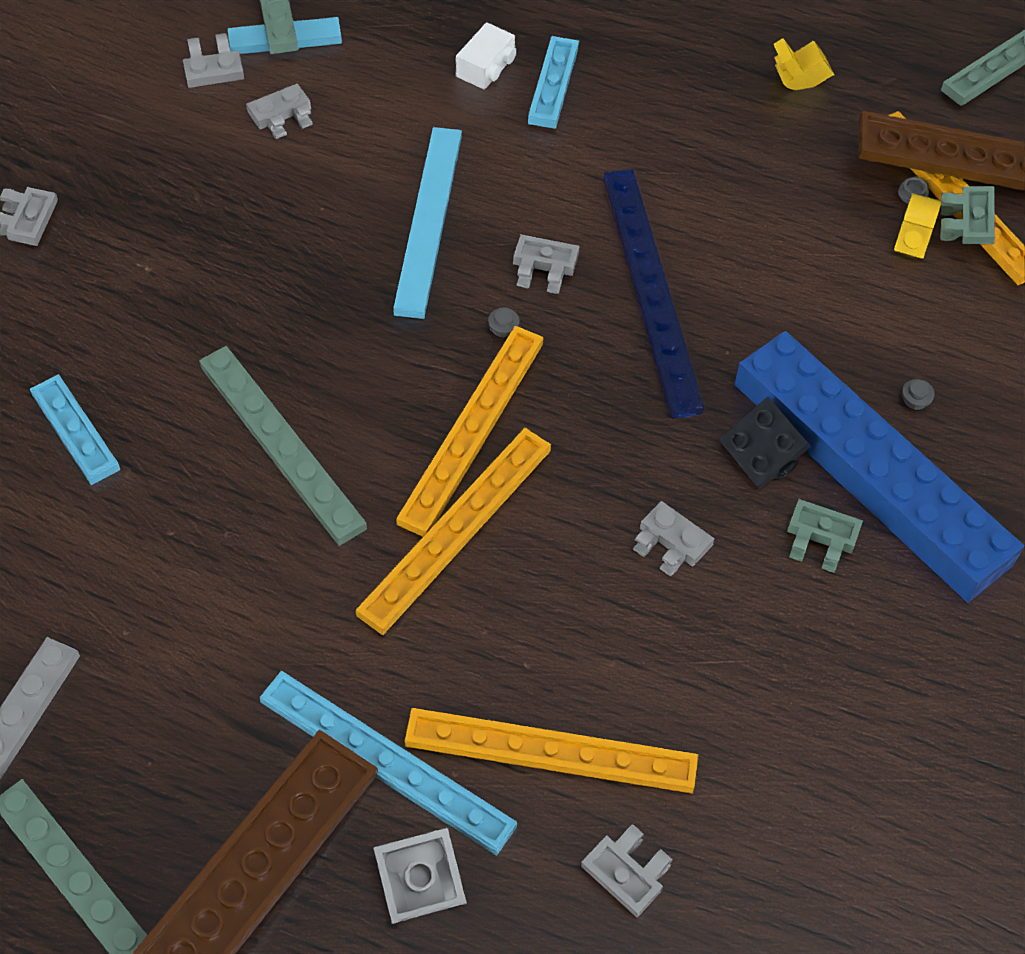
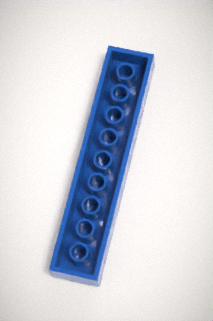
(881, 468)

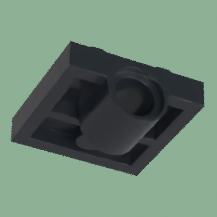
(765, 443)

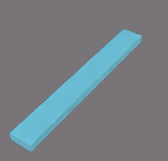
(427, 224)
(395, 765)

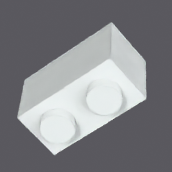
(485, 56)

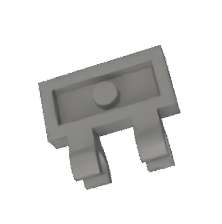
(212, 68)
(278, 106)
(31, 214)
(544, 255)
(676, 533)
(622, 875)

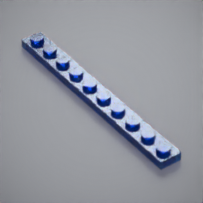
(653, 295)

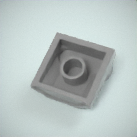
(419, 875)

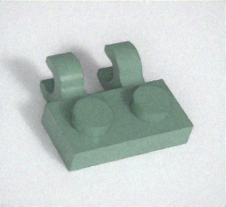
(978, 215)
(824, 527)

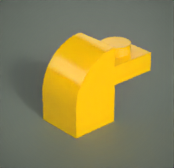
(803, 68)
(917, 225)

